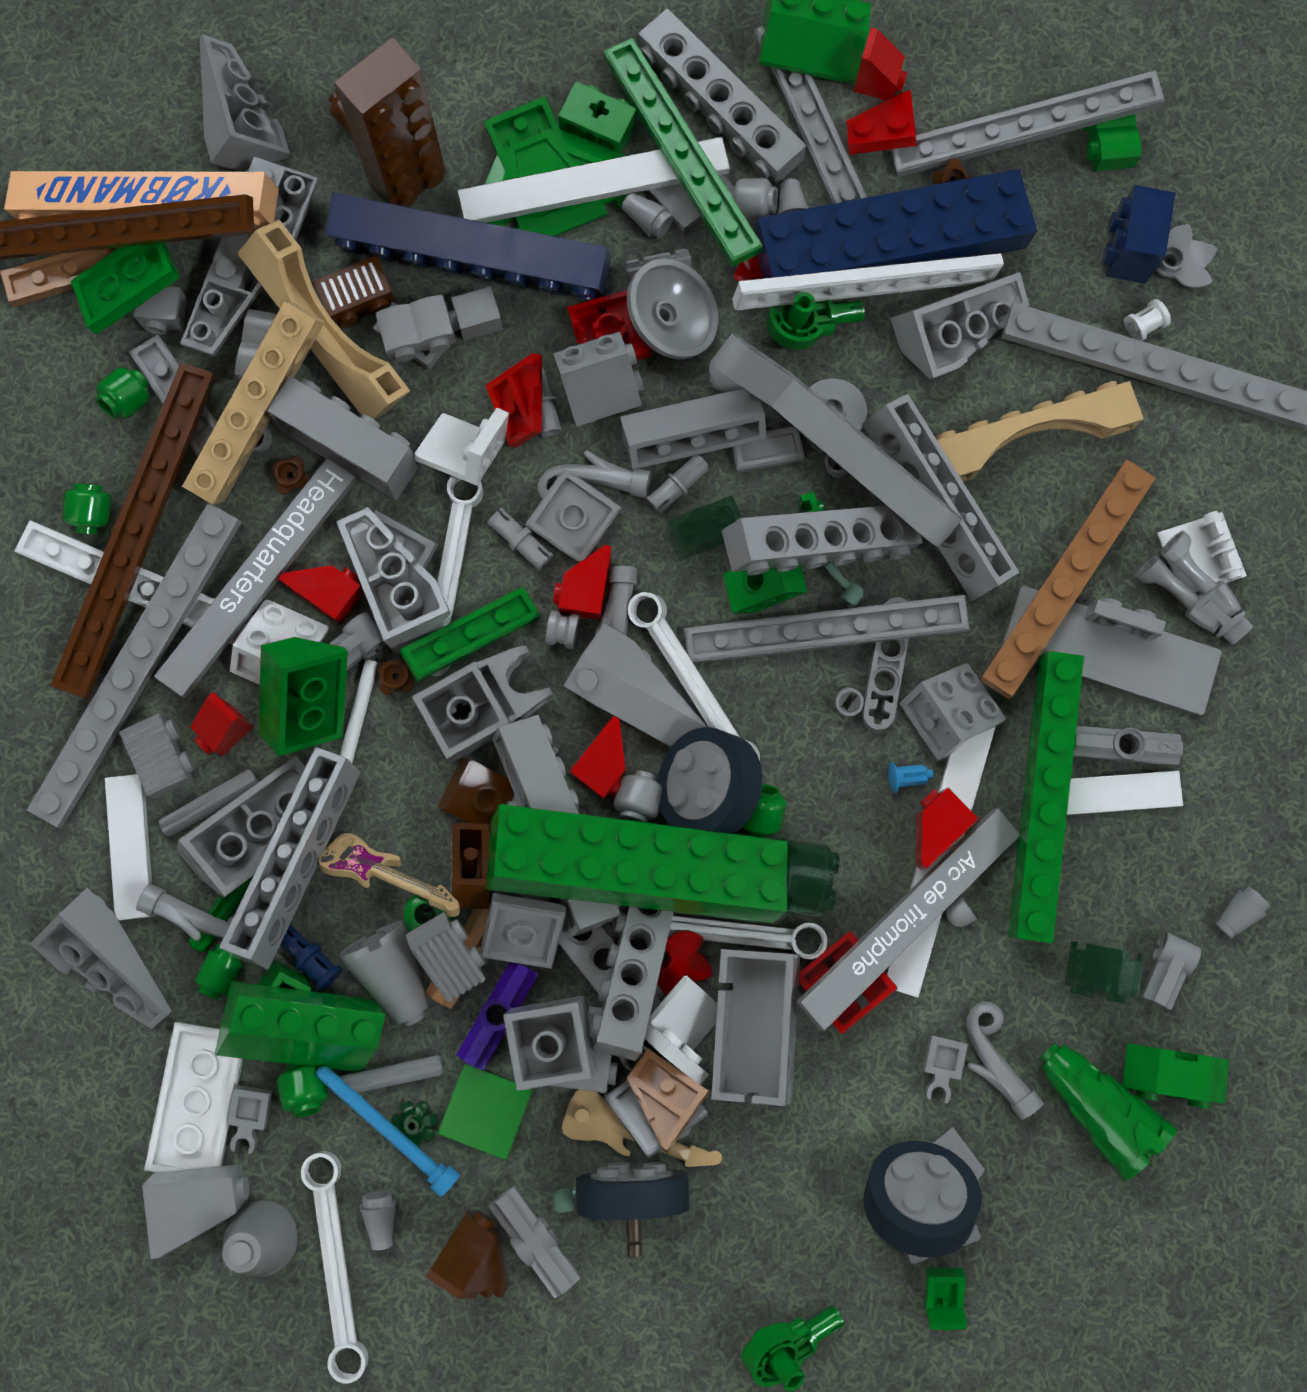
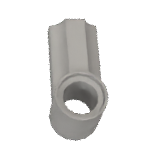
(360, 639)
(1172, 964)

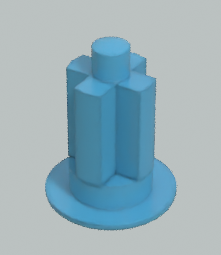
(907, 776)

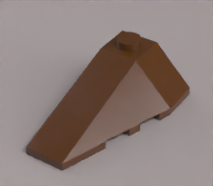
(472, 1260)

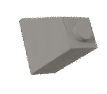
(189, 1203)

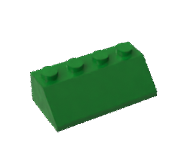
(299, 1027)

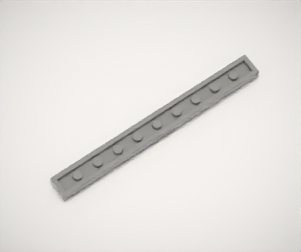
(1156, 365)
(134, 666)

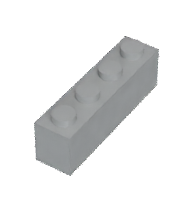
(693, 427)

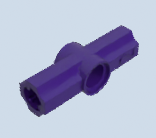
(486, 1035)

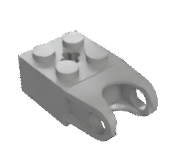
(487, 692)

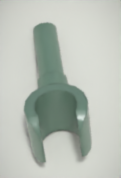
(852, 592)
(563, 1200)

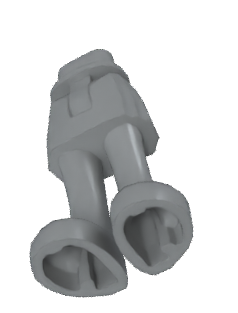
(1213, 607)

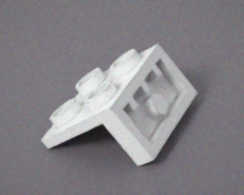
(463, 447)
(268, 625)
(681, 1025)

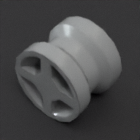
(562, 629)

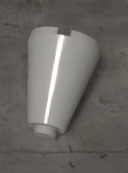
(389, 972)
(259, 1239)

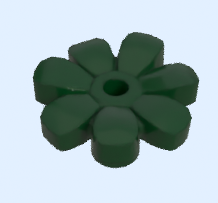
(419, 1118)

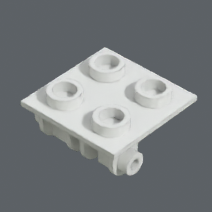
(1210, 549)

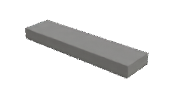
(159, 370)

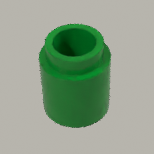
(217, 973)

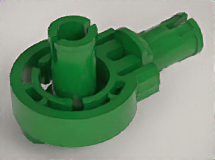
(810, 320)
(786, 1348)

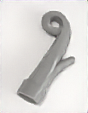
(602, 474)
(621, 589)
(192, 920)
(997, 1070)

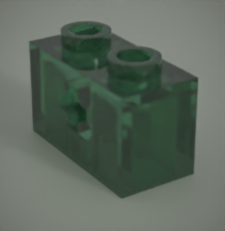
(702, 527)

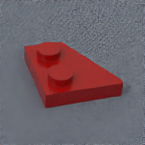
(883, 126)
(521, 395)

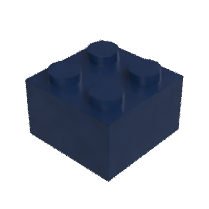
(1139, 234)

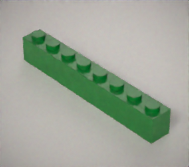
(1045, 797)

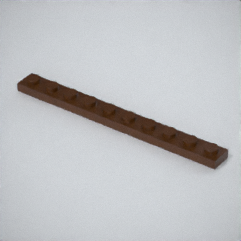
(127, 226)
(133, 531)

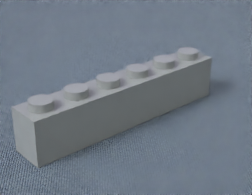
(540, 784)

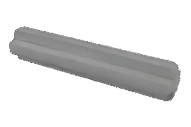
(207, 803)
(394, 1074)

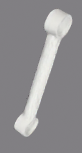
(454, 548)
(682, 665)
(742, 933)
(335, 1268)

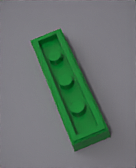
(469, 634)

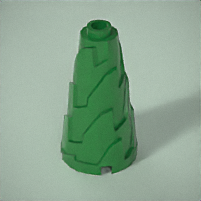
(1120, 1123)

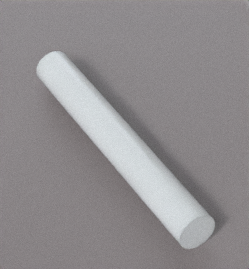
(359, 709)

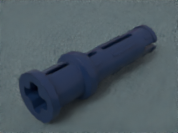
(310, 959)

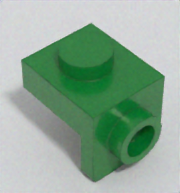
(945, 1298)

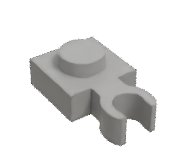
(945, 1061)
(249, 1112)

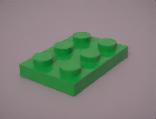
(123, 283)

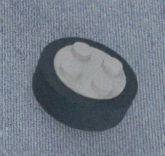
(710, 781)
(632, 1196)
(922, 1199)

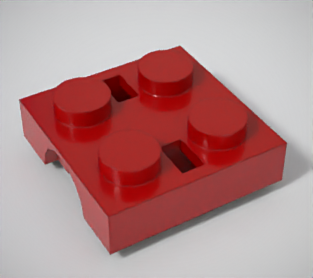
(590, 325)
(874, 994)

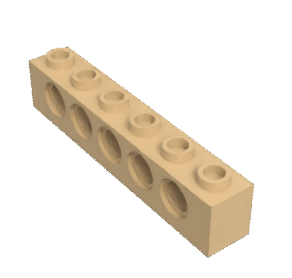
(246, 412)

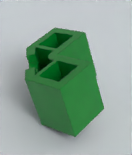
(1175, 1074)

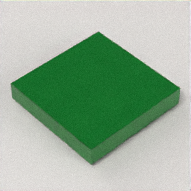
(485, 1111)

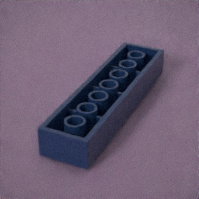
(900, 227)
(468, 245)

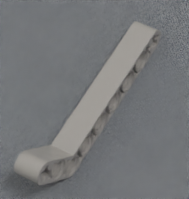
(837, 438)

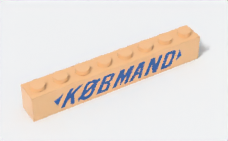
(67, 192)

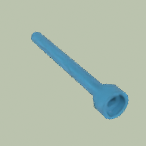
(439, 1176)

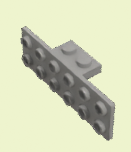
(1132, 652)

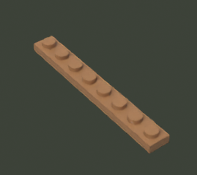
(1067, 579)

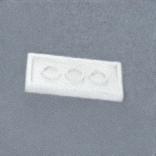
(193, 1102)

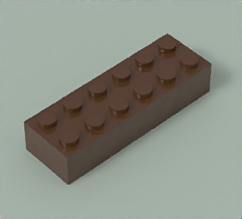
(392, 124)

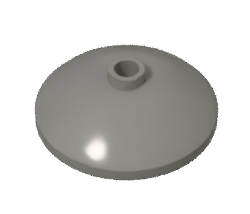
(683, 301)

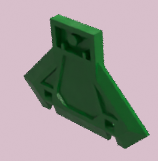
(533, 144)

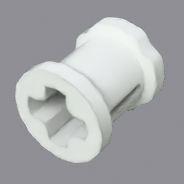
(1147, 320)

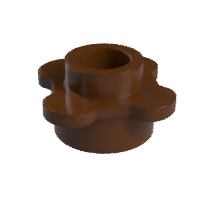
(952, 169)
(286, 466)
(388, 684)

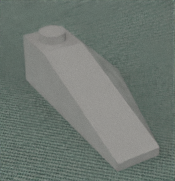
(234, 113)
(952, 329)
(397, 586)
(629, 686)
(233, 840)
(96, 946)

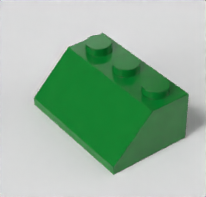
(815, 37)
(301, 694)

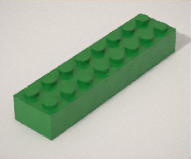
(636, 864)

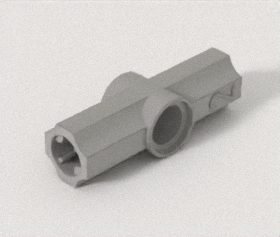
(1146, 746)
(534, 1242)

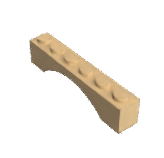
(281, 270)
(1099, 413)

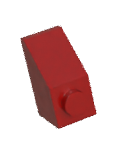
(880, 68)
(585, 586)
(326, 589)
(219, 725)
(603, 762)
(940, 825)

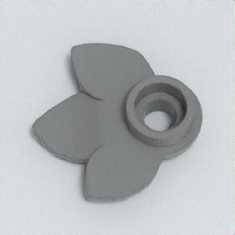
(1188, 257)

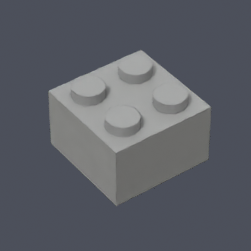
(550, 1043)

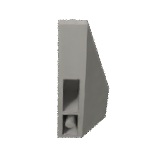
(229, 282)

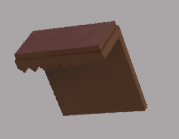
(475, 793)

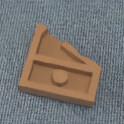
(665, 1097)

